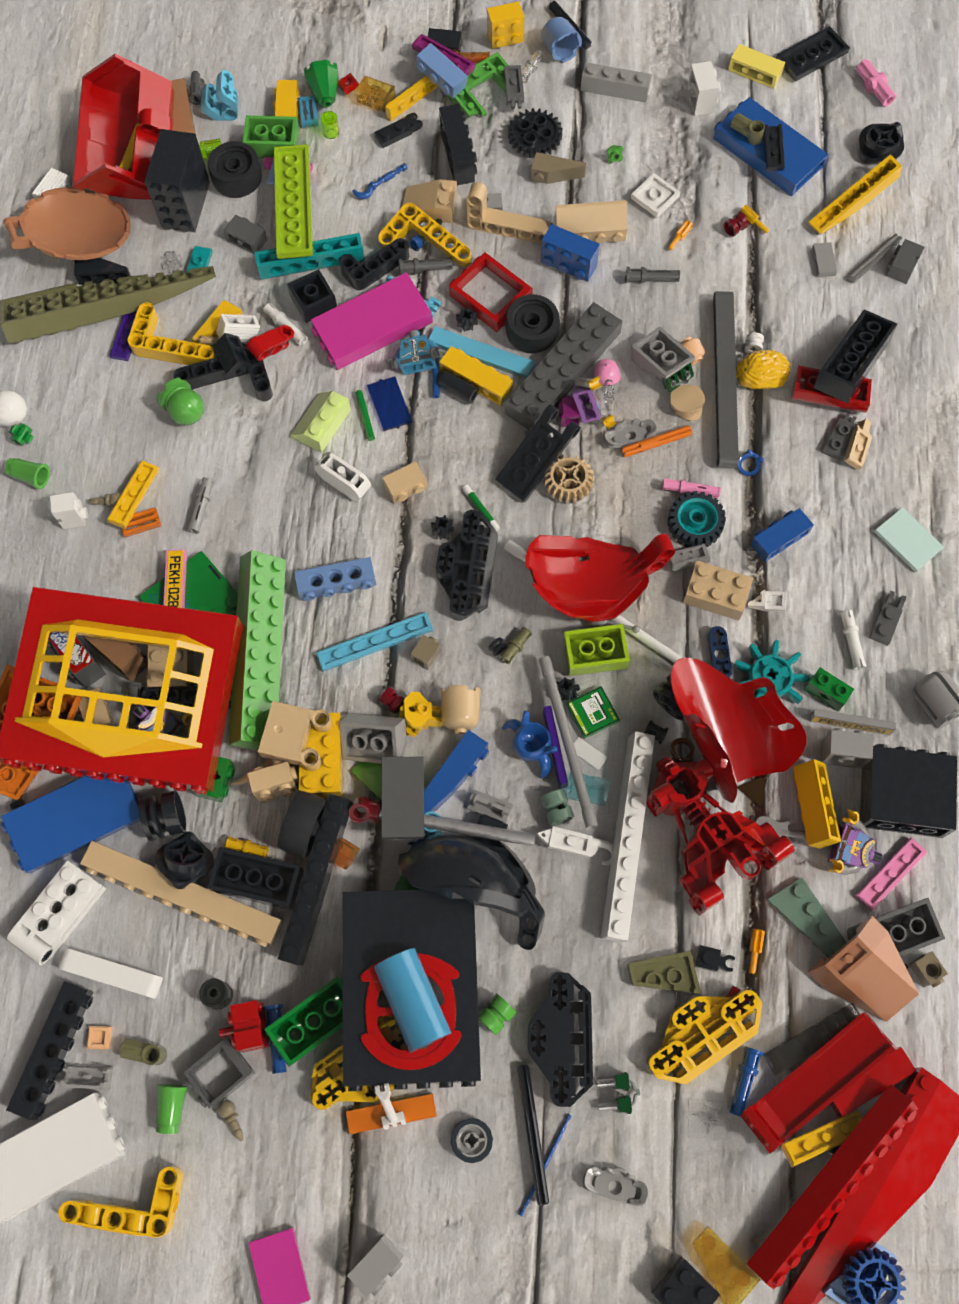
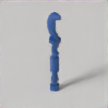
(372, 185)

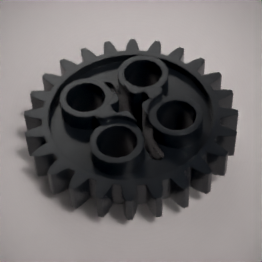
(535, 132)

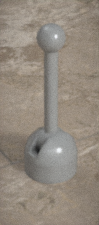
(635, 629)

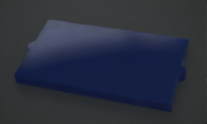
(389, 403)

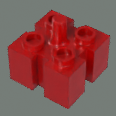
(248, 1027)

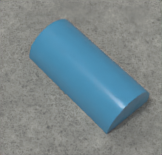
(412, 999)

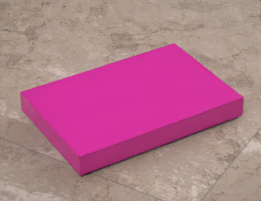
(279, 1269)

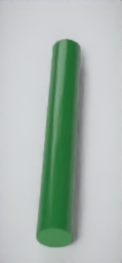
(365, 416)

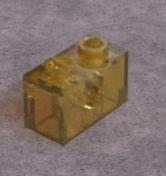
(375, 93)

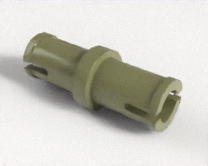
(515, 645)

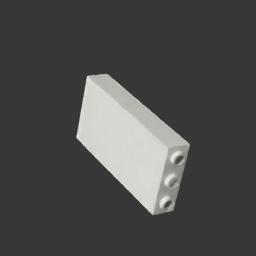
(56, 1154)

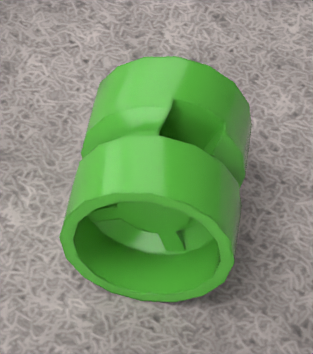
(496, 1014)

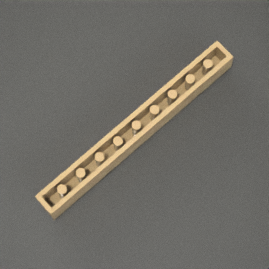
(192, 898)

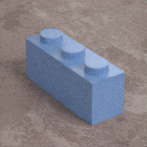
(441, 71)

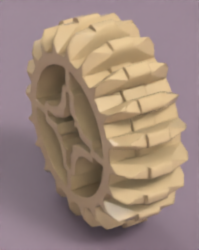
(570, 488)

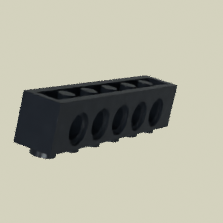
(21, 1103)

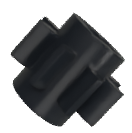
(466, 319)
(442, 527)
(568, 684)

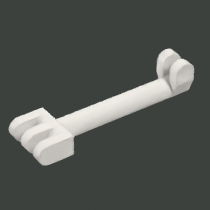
(392, 1118)

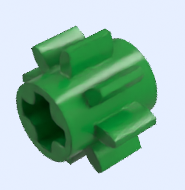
(21, 434)

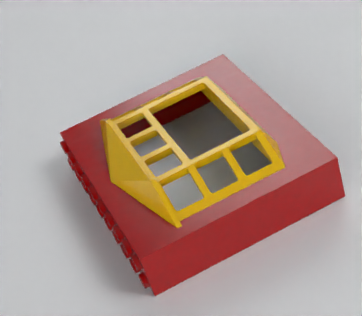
(113, 750)

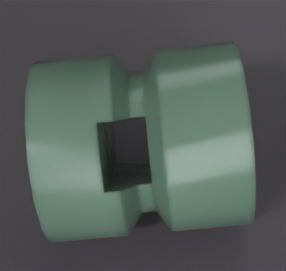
(553, 801)

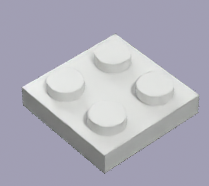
(655, 195)

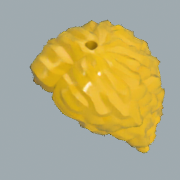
(763, 370)

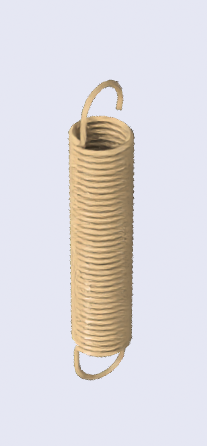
(207, 339)

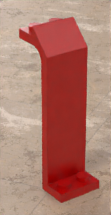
(817, 1082)

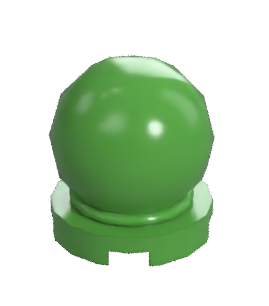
(181, 402)

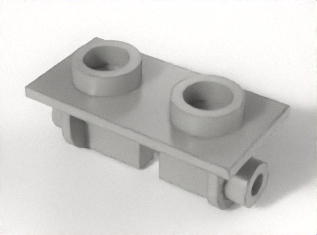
(489, 805)

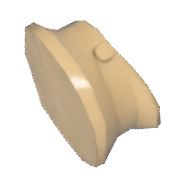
(687, 402)

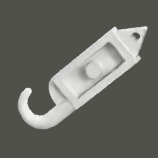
(574, 842)

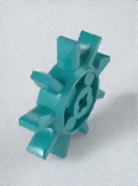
(774, 667)

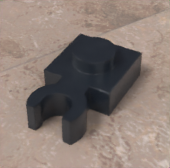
(710, 959)

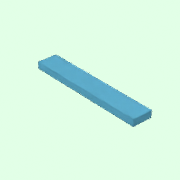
(484, 353)
(374, 641)

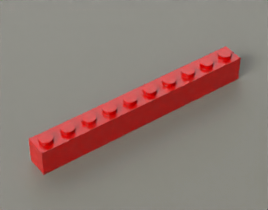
(832, 1187)

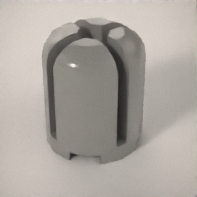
(938, 697)

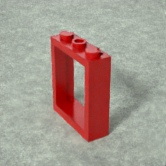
(496, 321)

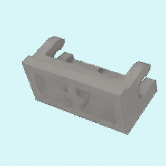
(87, 1077)

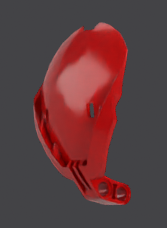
(598, 586)

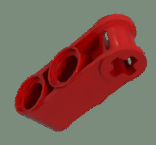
(270, 342)

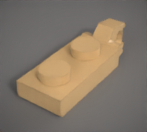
(858, 444)

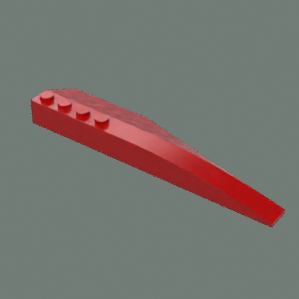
(888, 1190)

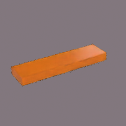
(370, 1117)

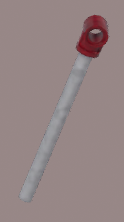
(373, 813)

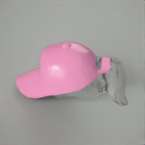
(609, 378)

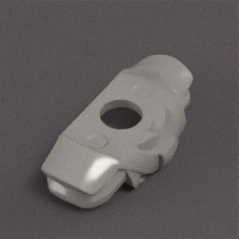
(643, 430)
(632, 1192)

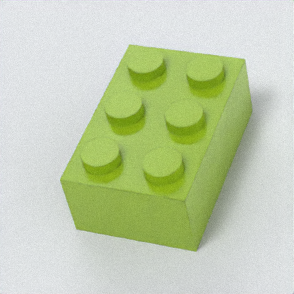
(596, 650)

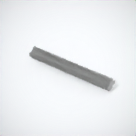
(874, 258)

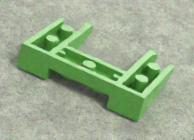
(489, 68)

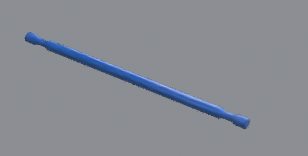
(546, 1162)

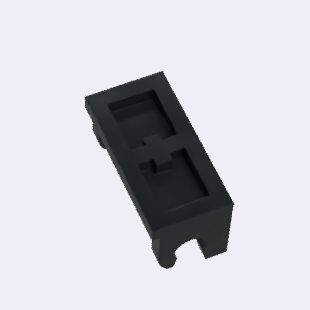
(447, 38)
(231, 354)

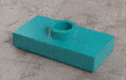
(200, 257)

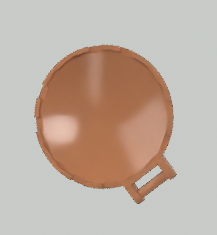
(71, 224)

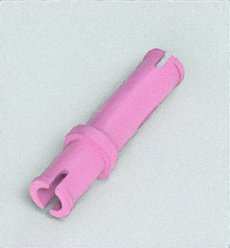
(684, 487)

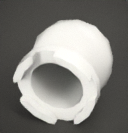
(12, 408)

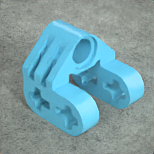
(224, 92)

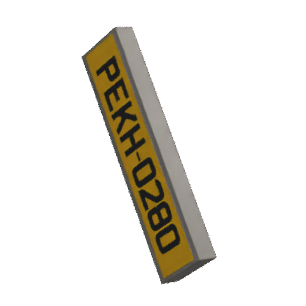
(852, 721)

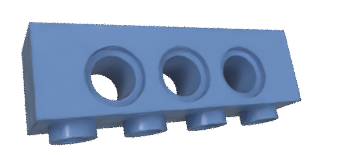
(326, 574)

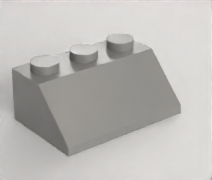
(372, 737)

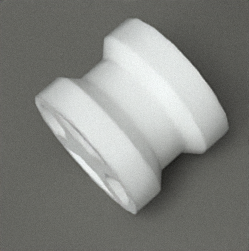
(754, 342)

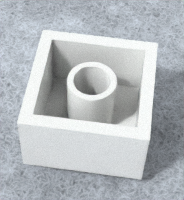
(703, 88)

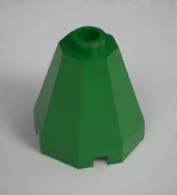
(322, 81)

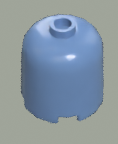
(561, 39)

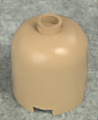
(460, 708)

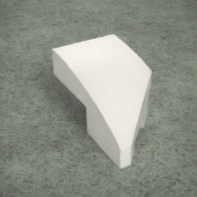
(770, 601)

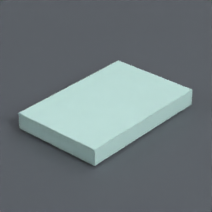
(909, 539)

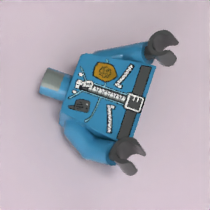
(415, 354)

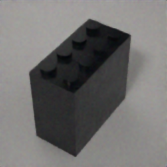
(177, 180)
(909, 792)

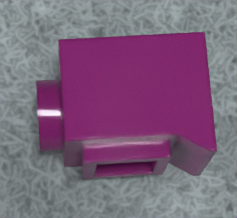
(568, 411)

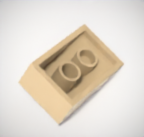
(434, 198)

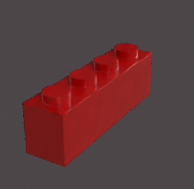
(888, 1071)

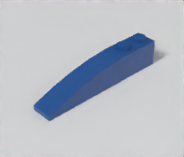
(455, 771)

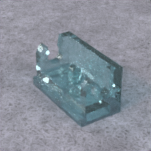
(596, 787)

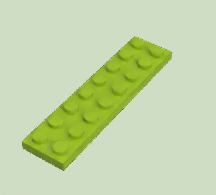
(293, 201)

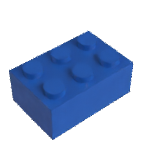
(569, 252)

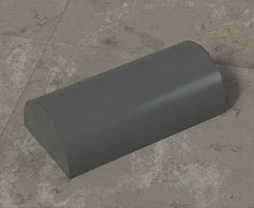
(909, 926)

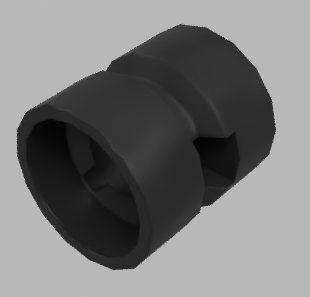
(215, 993)

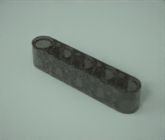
(809, 1040)

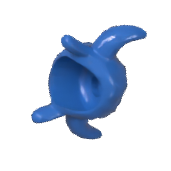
(531, 742)

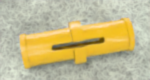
(246, 847)

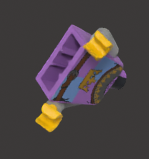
(588, 401)
(171, 720)
(855, 847)

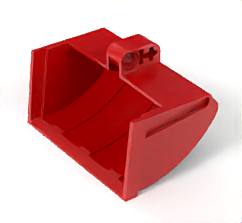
(111, 104)

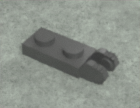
(887, 620)

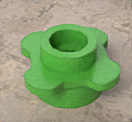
(611, 151)

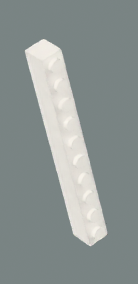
(627, 838)

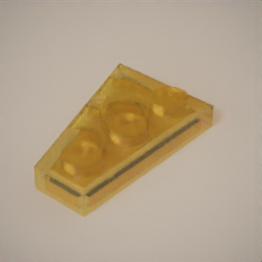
(726, 1270)

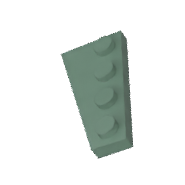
(806, 913)

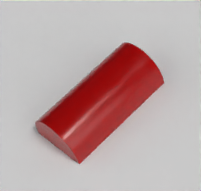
(804, 390)

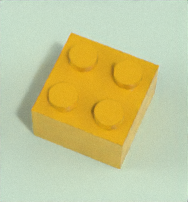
(505, 25)

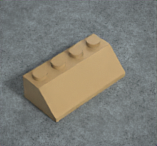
(594, 221)

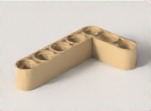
(502, 222)

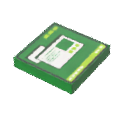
(592, 712)

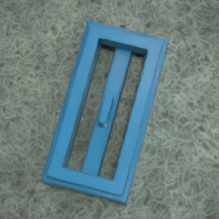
(309, 122)

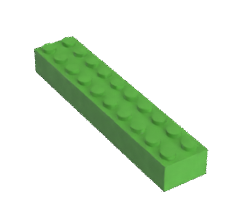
(259, 654)

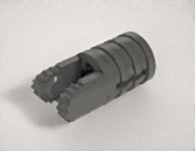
(196, 87)

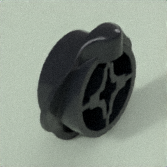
(880, 141)
(184, 860)

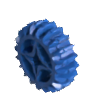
(873, 1273)

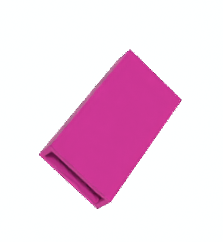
(371, 321)

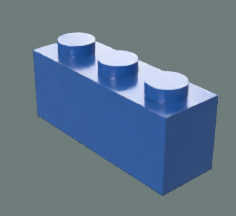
(781, 534)

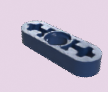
(727, 668)

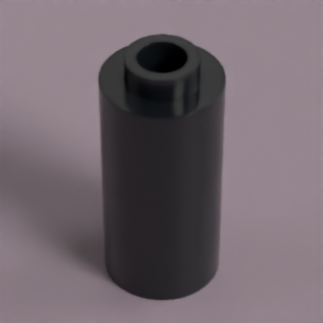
(457, 386)

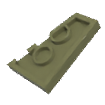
(667, 972)

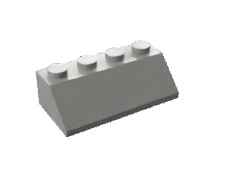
(615, 82)

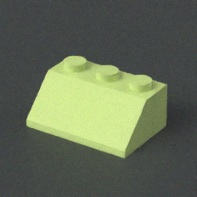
(322, 420)

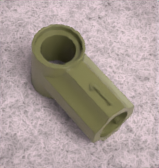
(751, 129)
(142, 1051)

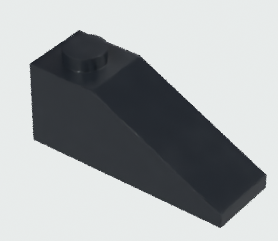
(98, 270)

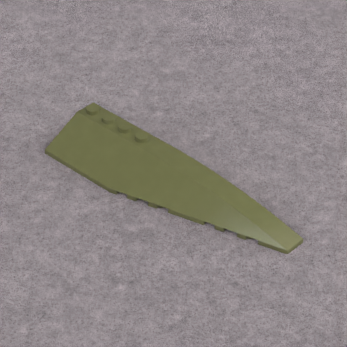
(77, 306)

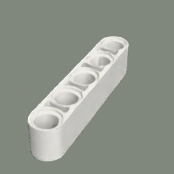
(110, 973)

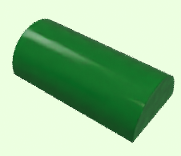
(308, 1023)

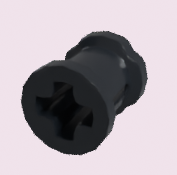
(652, 728)

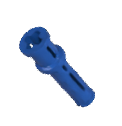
(273, 1013)
(748, 1071)

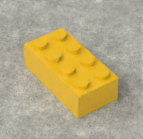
(329, 776)

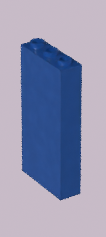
(801, 156)
(69, 820)

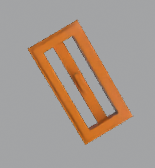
(141, 518)

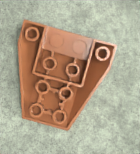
(868, 972)

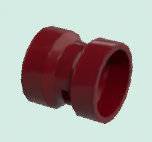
(736, 224)
(392, 700)

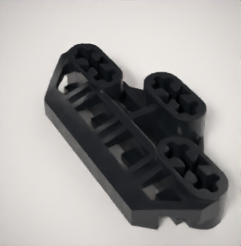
(462, 563)
(560, 1043)

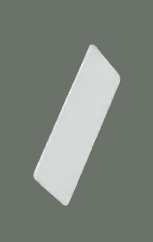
(589, 753)

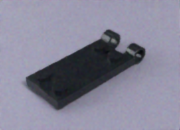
(536, 455)

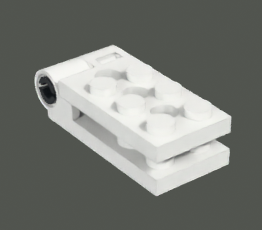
(29, 931)

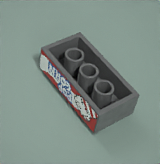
(83, 665)

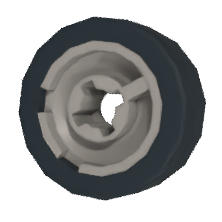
(459, 1140)

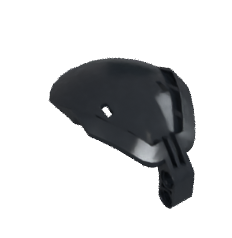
(449, 859)

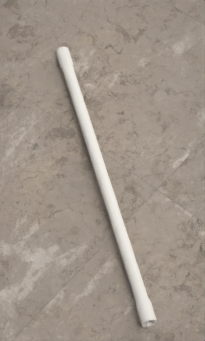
(520, 553)

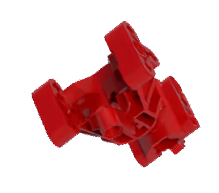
(716, 835)

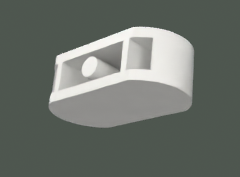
(342, 476)

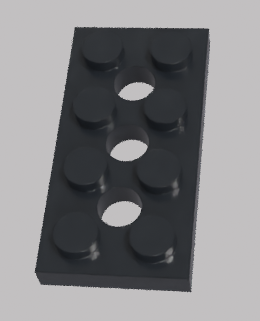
(813, 44)

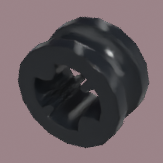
(497, 646)

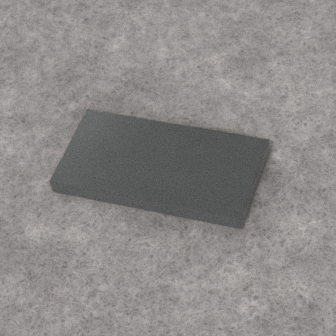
(403, 797)

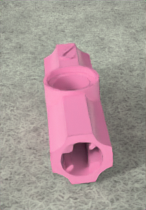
(875, 82)

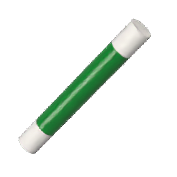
(479, 506)

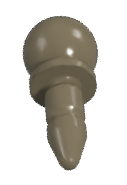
(108, 500)
(227, 1111)

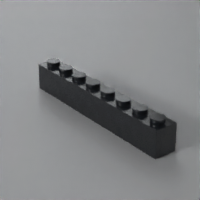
(315, 880)

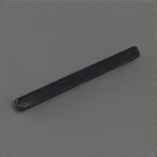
(533, 1135)

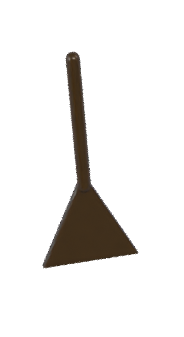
(755, 789)

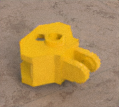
(419, 714)

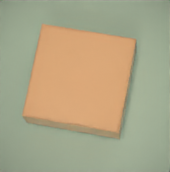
(99, 1037)

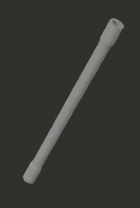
(587, 810)

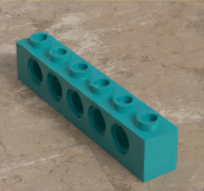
(325, 254)

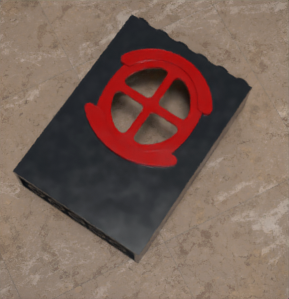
(445, 940)

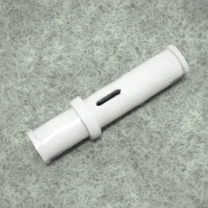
(279, 318)
(851, 632)

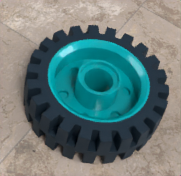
(698, 506)

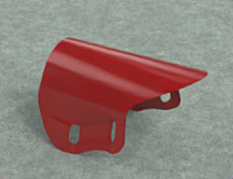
(734, 727)

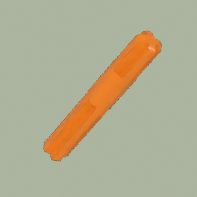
(656, 441)

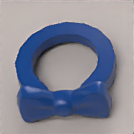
(749, 453)

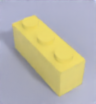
(756, 66)

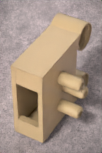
(288, 734)

